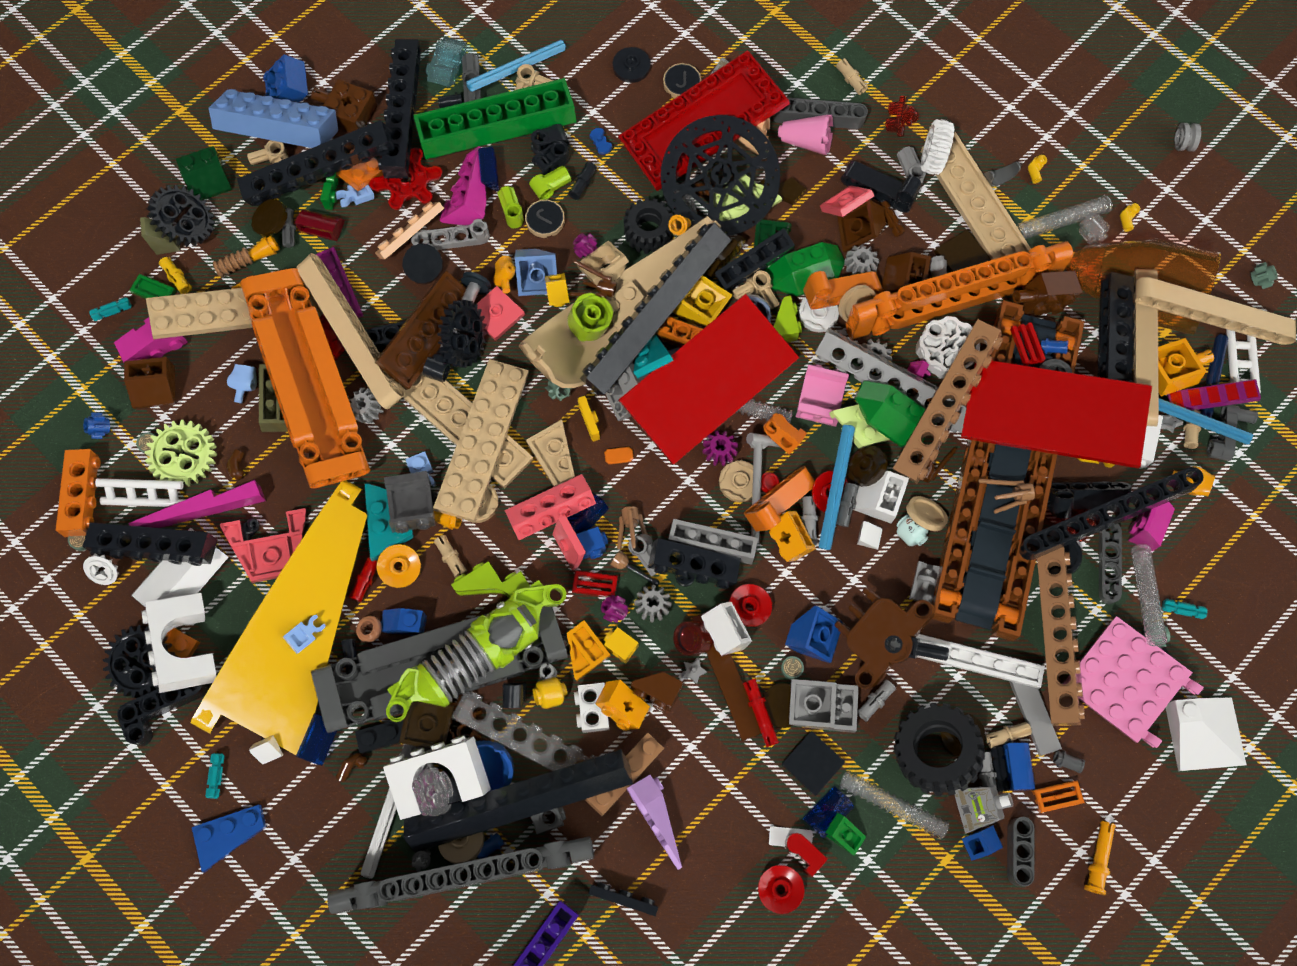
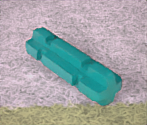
(110, 309)
(1184, 608)
(215, 776)

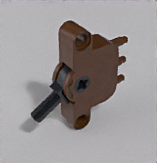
(881, 625)

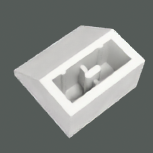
(882, 498)
(726, 629)

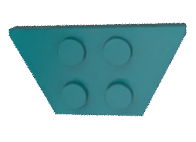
(378, 522)

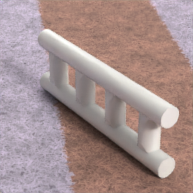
(1234, 364)
(132, 500)

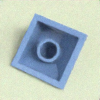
(531, 269)

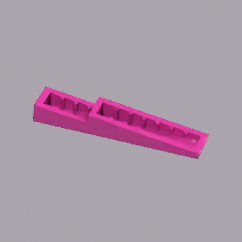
(203, 505)

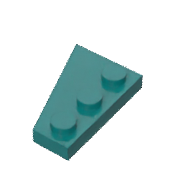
(651, 357)

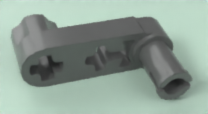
(1225, 447)

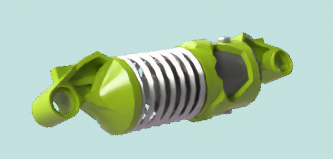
(486, 646)

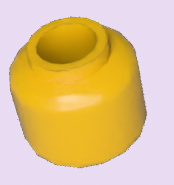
(549, 693)

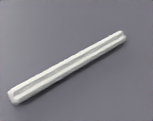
(382, 828)

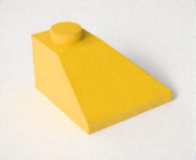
(702, 302)

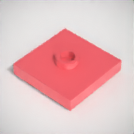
(846, 200)
(499, 312)
(568, 542)

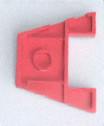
(266, 556)

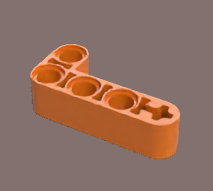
(827, 293)
(673, 328)
(766, 511)

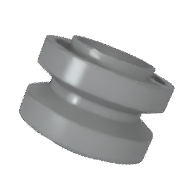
(1187, 137)

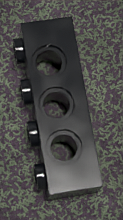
(755, 260)
(727, 565)

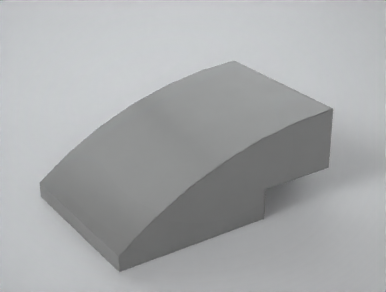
(823, 705)

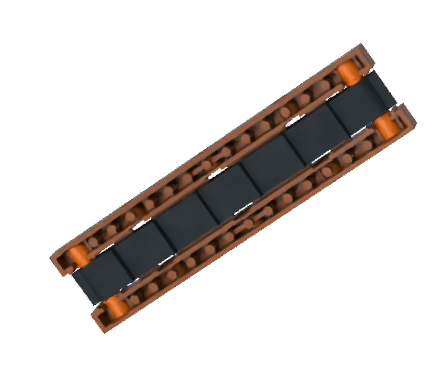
(989, 569)

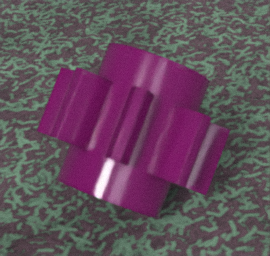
(584, 244)
(614, 608)

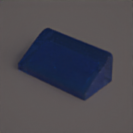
(488, 168)
(588, 517)
(316, 742)
(826, 809)

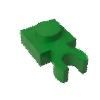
(328, 194)

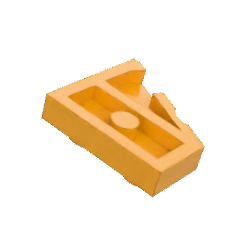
(585, 650)

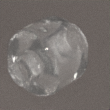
(1094, 229)

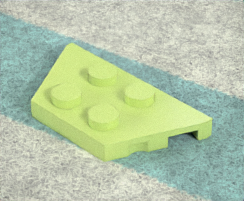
(742, 209)
(864, 433)

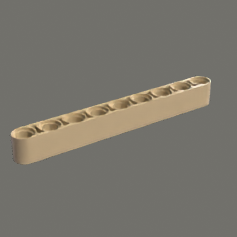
(1215, 311)
(349, 330)
(1146, 348)

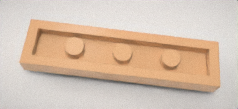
(401, 235)

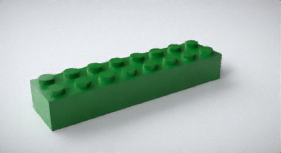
(494, 118)

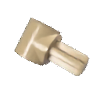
(534, 79)
(267, 153)
(752, 287)

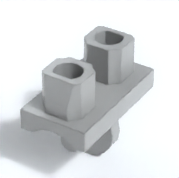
(924, 582)

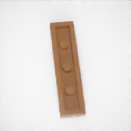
(639, 759)

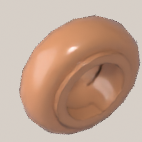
(375, 633)

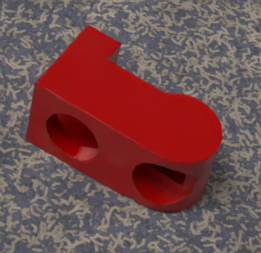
(806, 851)

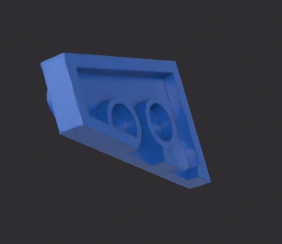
(223, 835)

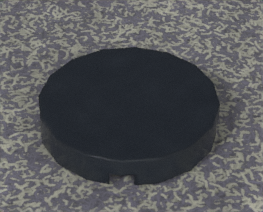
(422, 263)

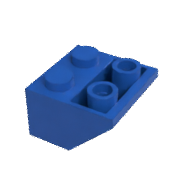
(286, 79)

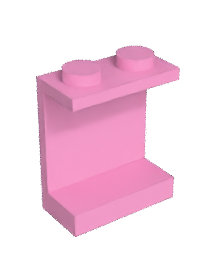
(821, 394)

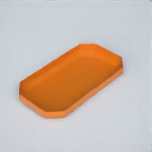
(618, 455)

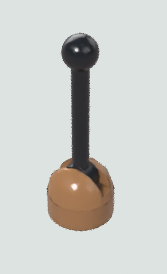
(621, 562)

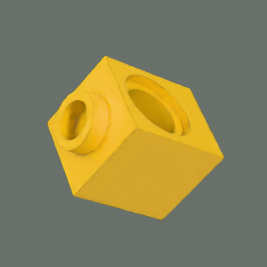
(557, 290)
(620, 644)

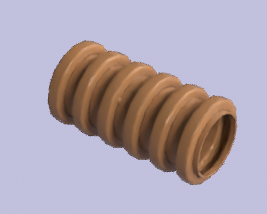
(230, 263)

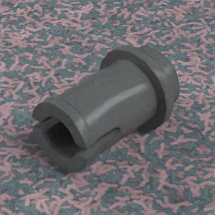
(1065, 760)

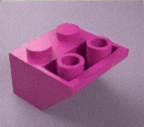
(1151, 526)

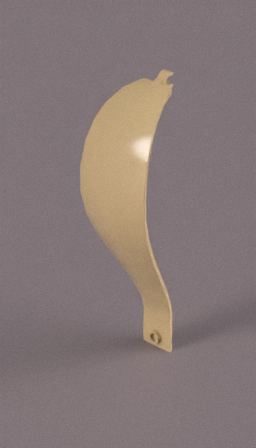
(559, 352)

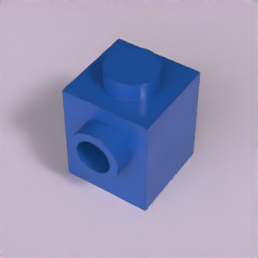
(593, 542)
(982, 843)

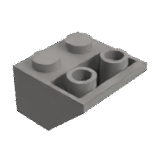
(621, 386)

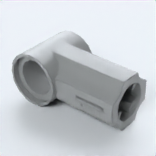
(910, 163)
(643, 555)

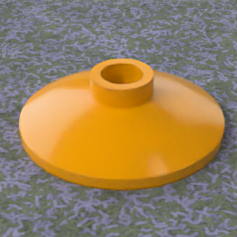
(410, 566)

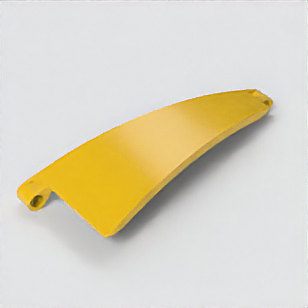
(263, 678)

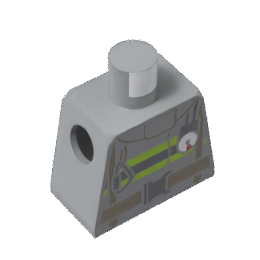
(981, 806)

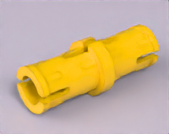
(175, 275)

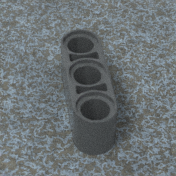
(1014, 862)

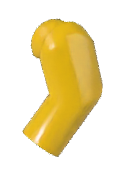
(1035, 166)
(1127, 215)

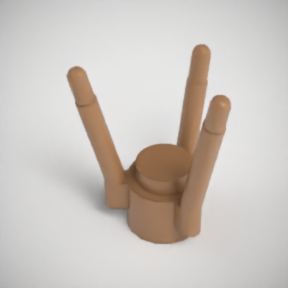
(1021, 492)
(630, 518)

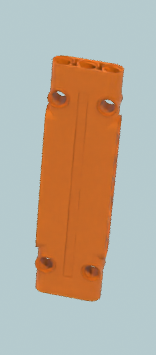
(1016, 268)
(304, 377)

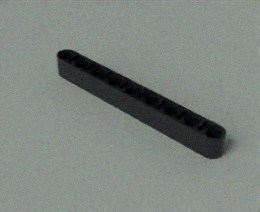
(1118, 507)

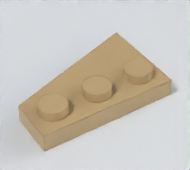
(553, 453)

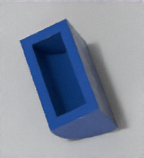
(1019, 766)

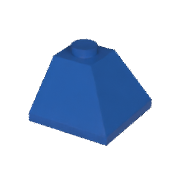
(814, 634)

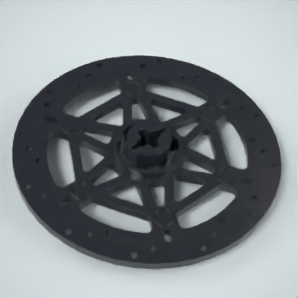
(736, 127)

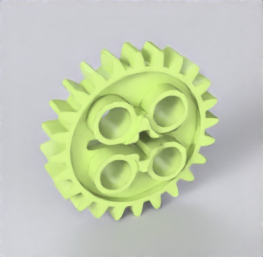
(187, 436)

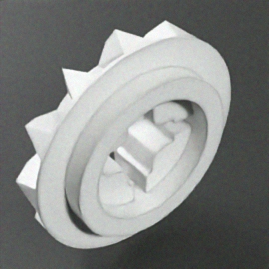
(105, 577)

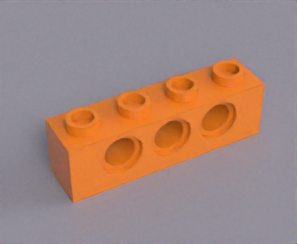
(71, 484)

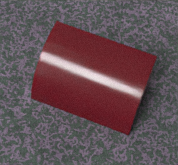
(319, 224)

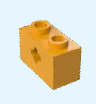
(792, 537)
(622, 705)

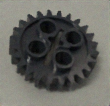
(168, 204)
(466, 319)
(129, 678)

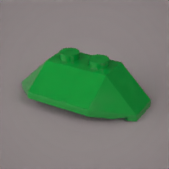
(793, 269)
(889, 411)

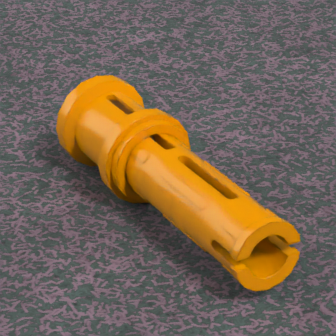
(1099, 869)

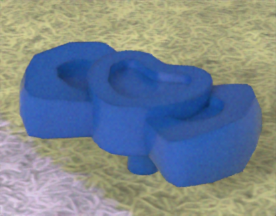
(602, 146)

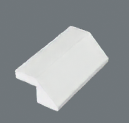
(177, 580)

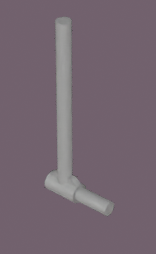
(758, 442)

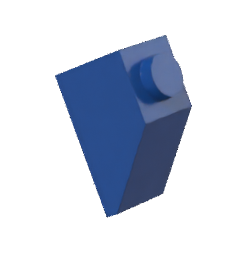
(403, 621)

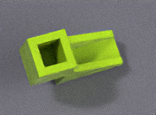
(786, 320)
(485, 581)

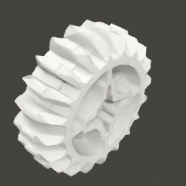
(937, 146)

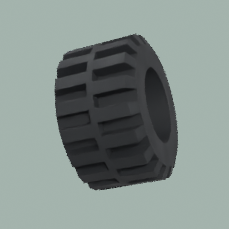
(644, 212)

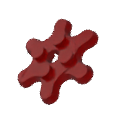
(404, 191)

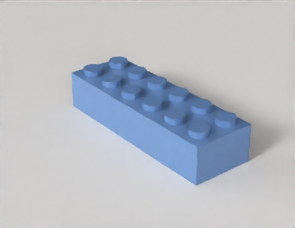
(273, 119)

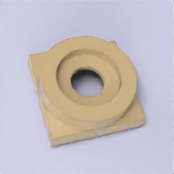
(605, 255)

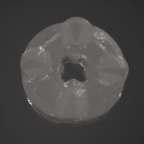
(429, 802)

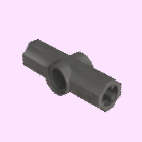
(470, 67)

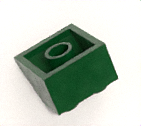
(204, 173)

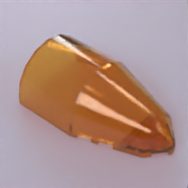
(1174, 262)

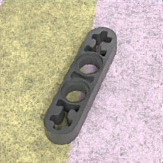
(1114, 563)

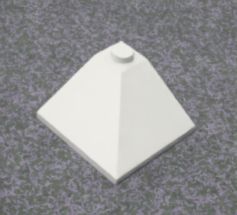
(1205, 733)

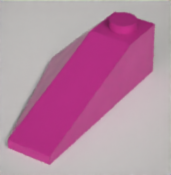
(468, 194)

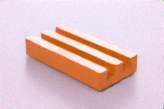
(1040, 801)

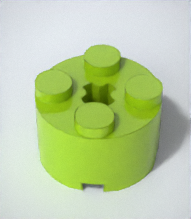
(590, 317)

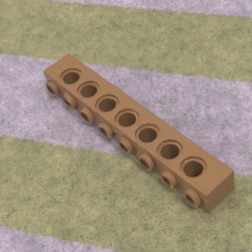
(980, 333)
(1060, 715)

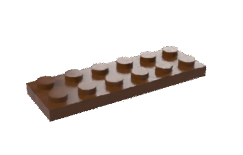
(418, 336)

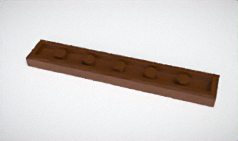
(733, 691)

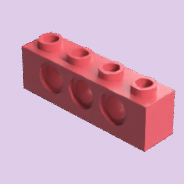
(550, 505)

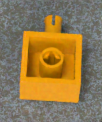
(1180, 366)

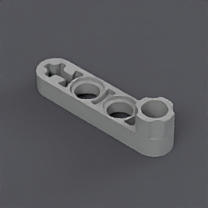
(477, 237)

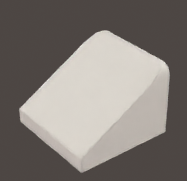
(869, 535)
(266, 750)

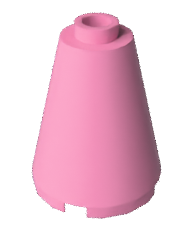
(808, 133)

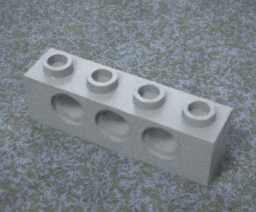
(714, 540)

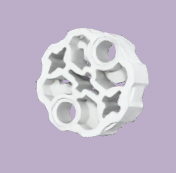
(927, 344)

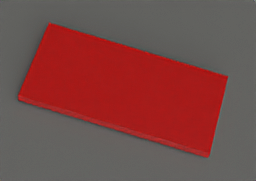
(734, 90)
(708, 379)
(1059, 413)

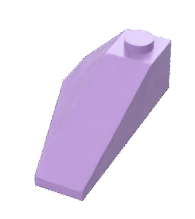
(651, 803)

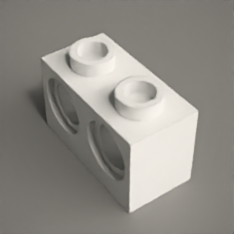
(588, 708)

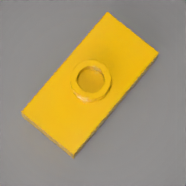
(590, 418)

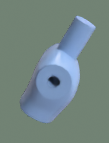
(242, 379)

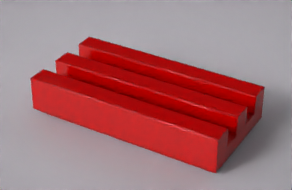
(1038, 355)
(613, 578)

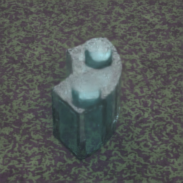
(446, 61)

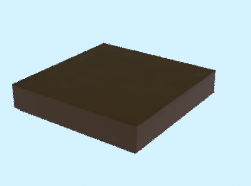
(962, 252)
(426, 724)

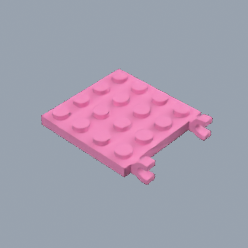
(1130, 680)

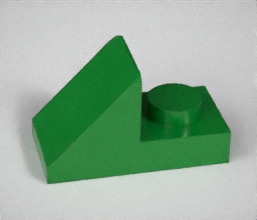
(845, 834)

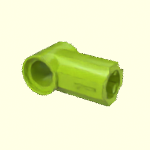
(546, 184)
(511, 207)

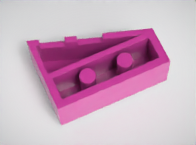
(141, 345)

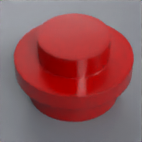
(768, 481)

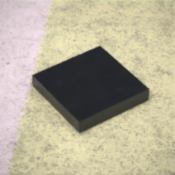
(813, 763)

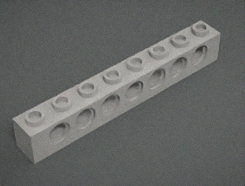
(889, 370)

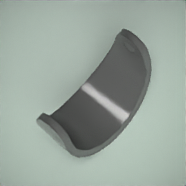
(1003, 174)

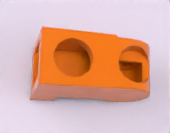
(783, 432)

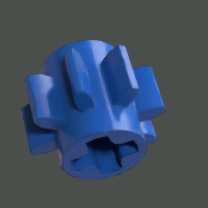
(96, 425)

